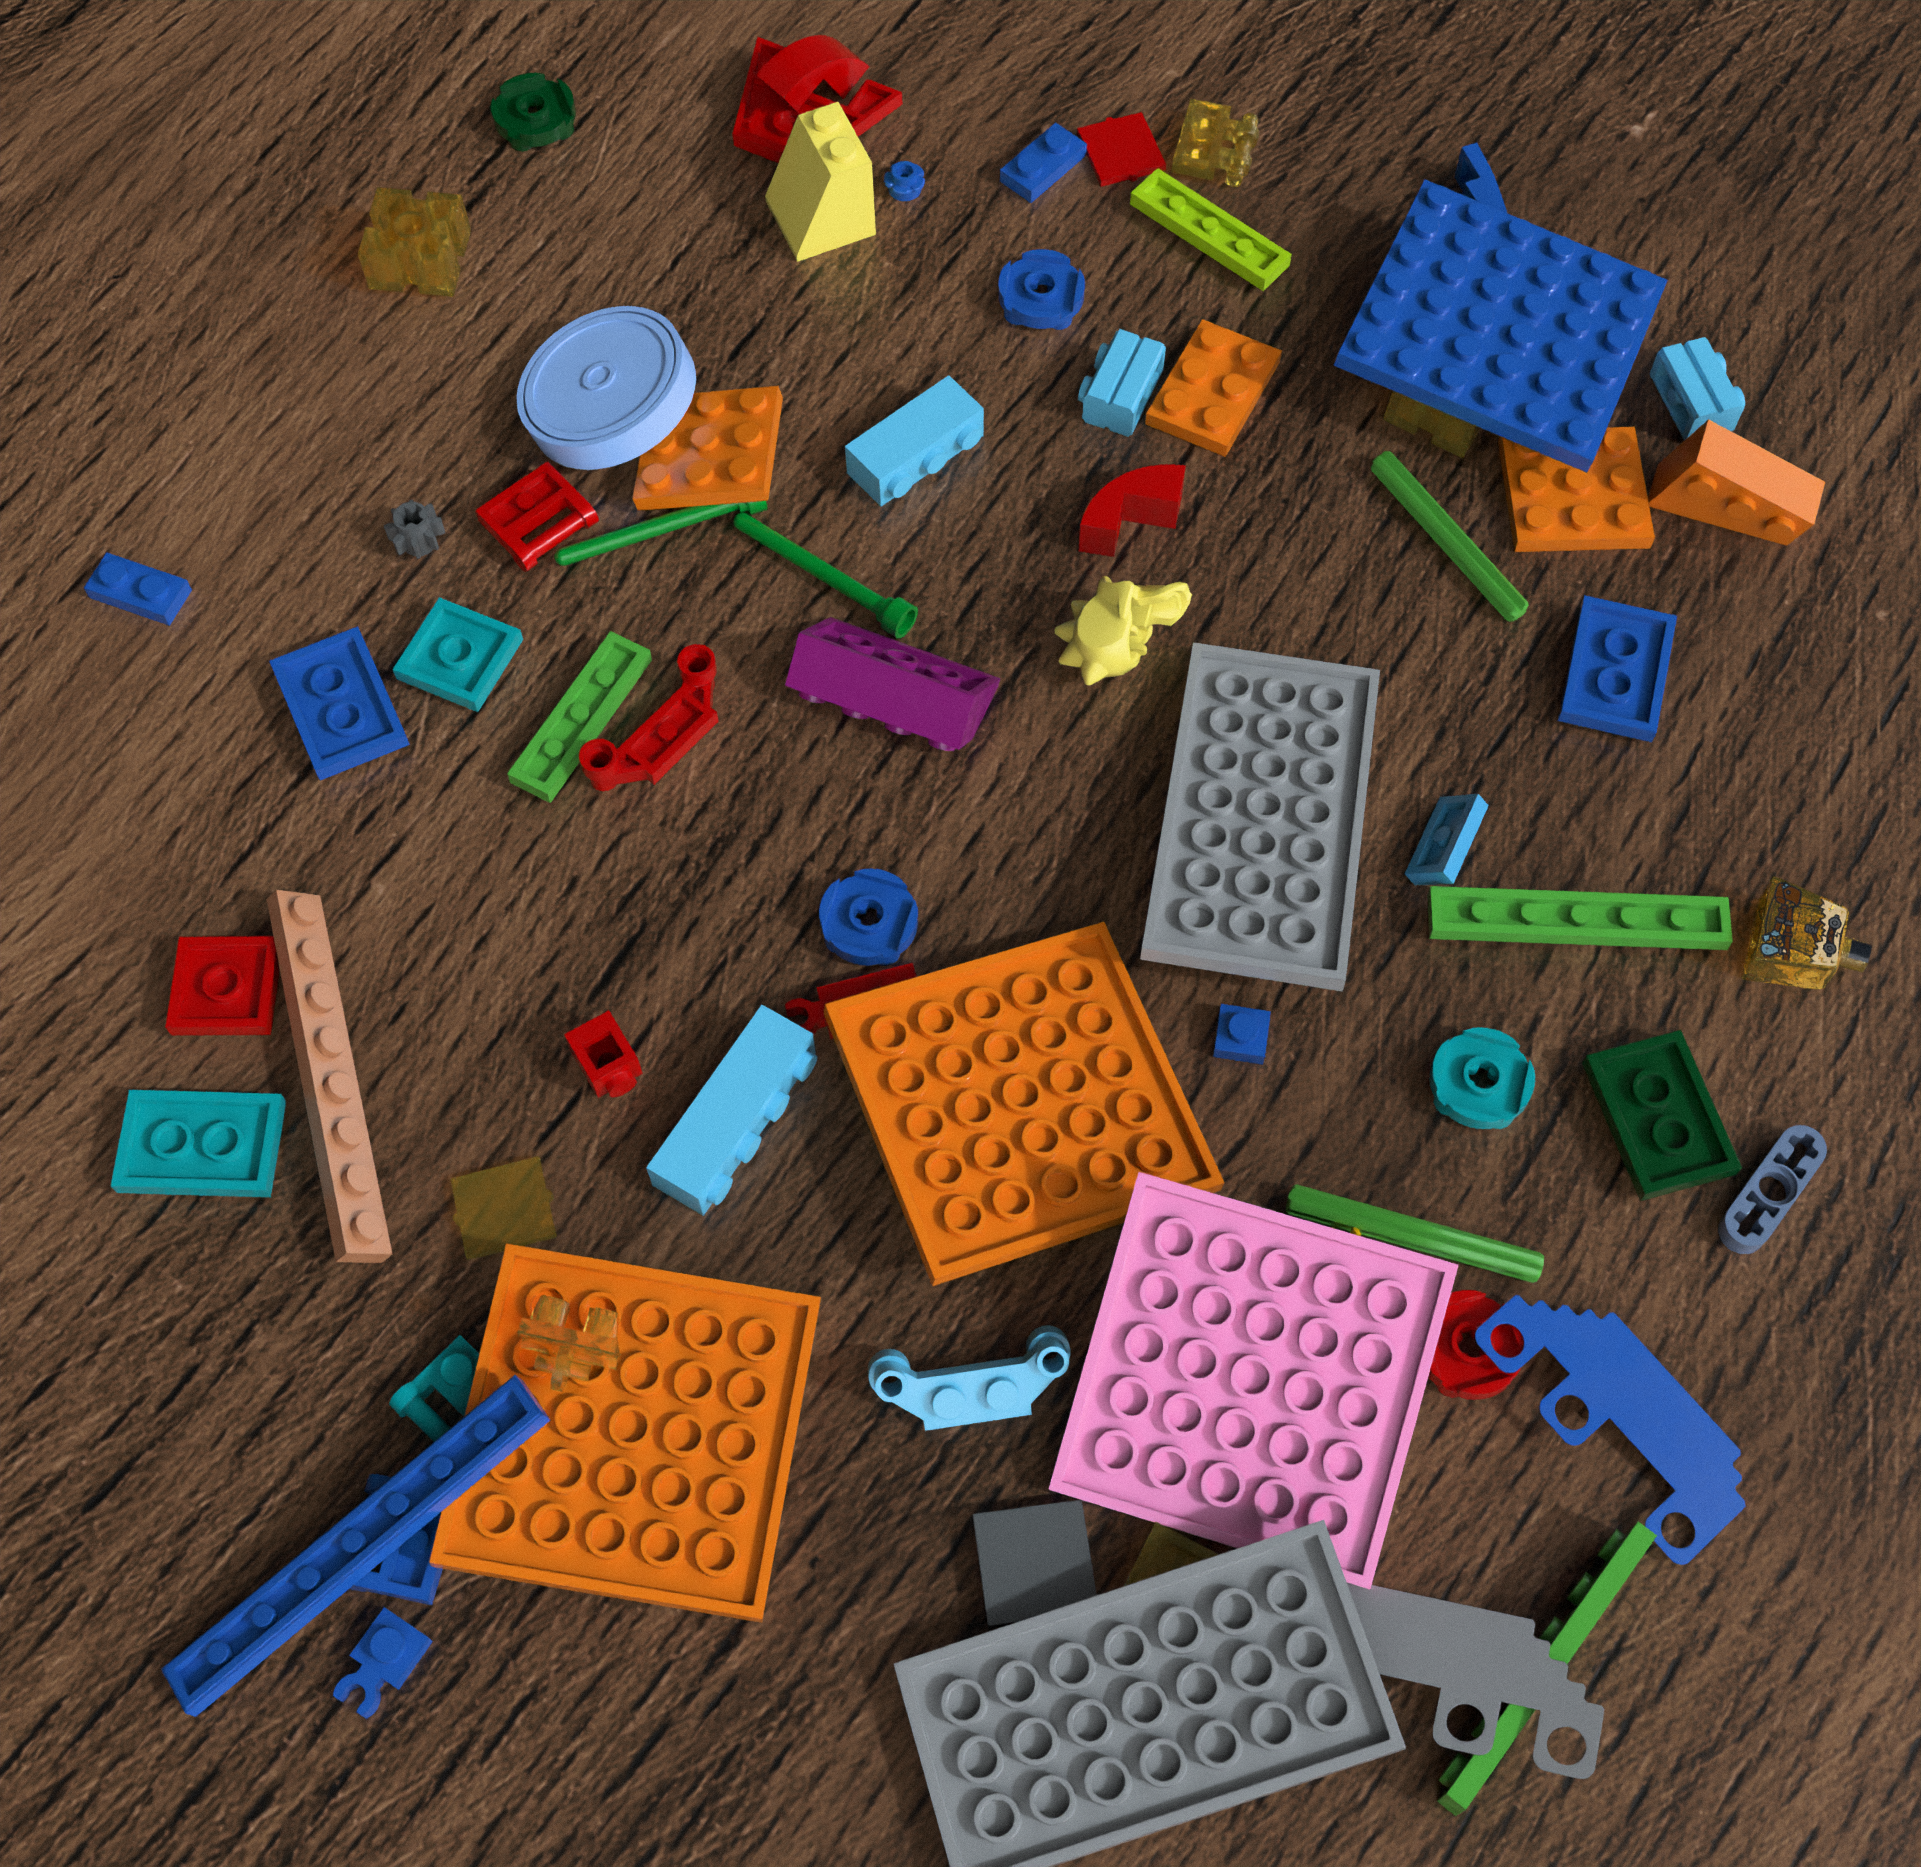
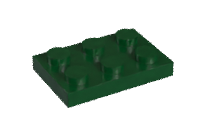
(1661, 1115)

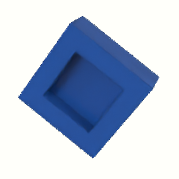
(1242, 1034)

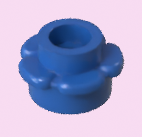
(904, 180)

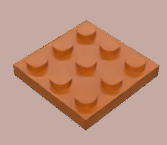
(714, 453)
(1577, 510)

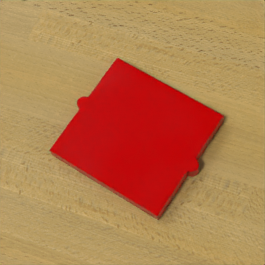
(1121, 149)

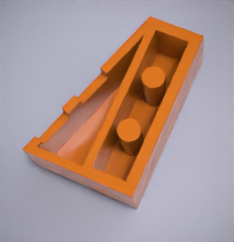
(1736, 486)

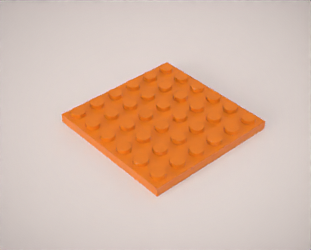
(1017, 1099)
(649, 1473)

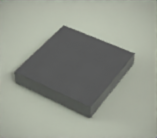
(1033, 1560)

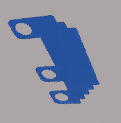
(1634, 1390)

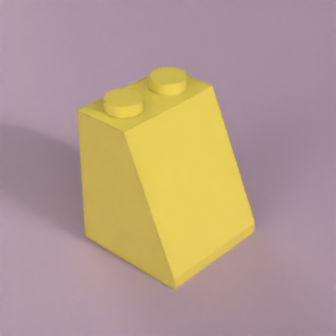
(823, 185)

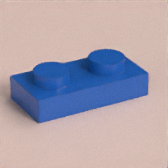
(1043, 162)
(138, 589)

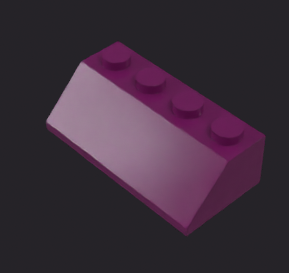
(890, 683)

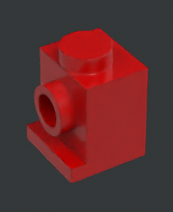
(601, 1042)

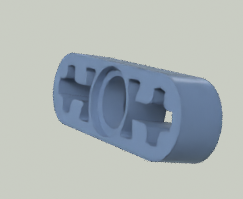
(1772, 1211)

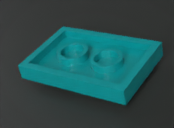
(199, 1143)

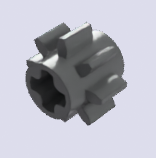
(414, 529)

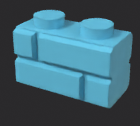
(1122, 382)
(1696, 386)

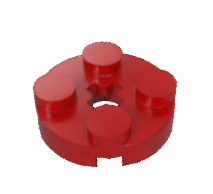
(1467, 1376)

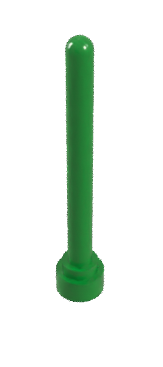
(649, 529)
(895, 615)

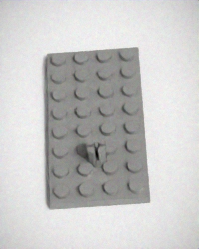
(1264, 818)
(1148, 1705)

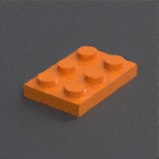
(1213, 387)

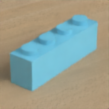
(733, 1111)

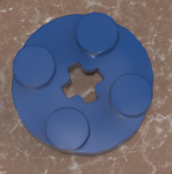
(1036, 309)
(855, 895)

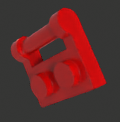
(529, 505)

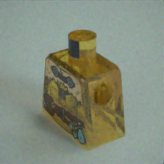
(1800, 939)

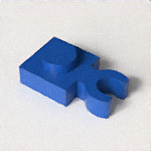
(387, 1655)

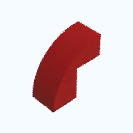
(807, 62)
(1139, 496)

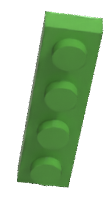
(579, 716)

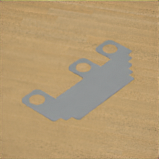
(1480, 1662)

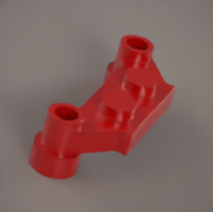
(665, 734)

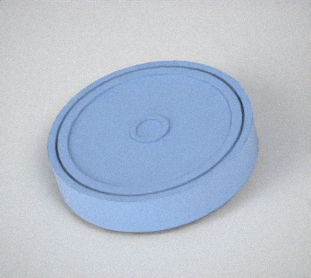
(606, 387)

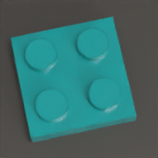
(458, 654)

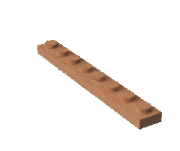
(329, 1079)

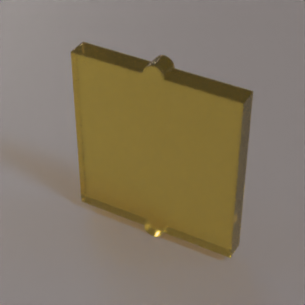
(503, 1207)

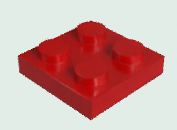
(223, 986)

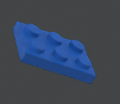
(1617, 668)
(339, 703)

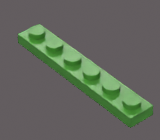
(1579, 918)
(1590, 1599)

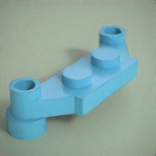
(974, 1390)

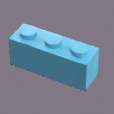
(915, 441)

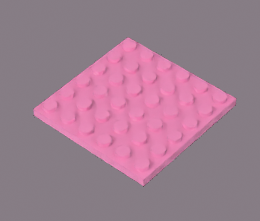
(1253, 1374)

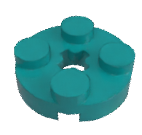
(1476, 1106)

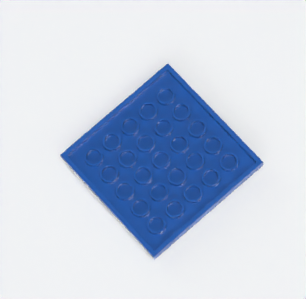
(1503, 325)

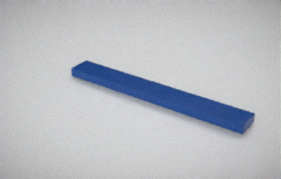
(354, 1546)

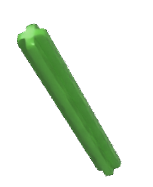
(1449, 536)
(1415, 1233)

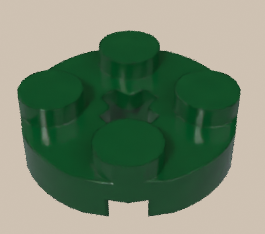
(537, 129)

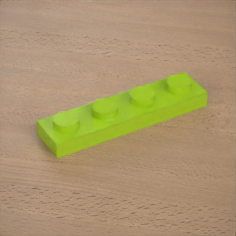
(1210, 229)

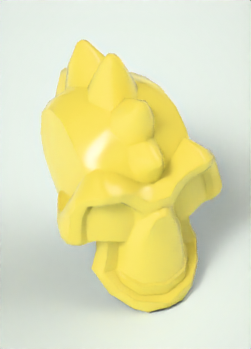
(1116, 625)

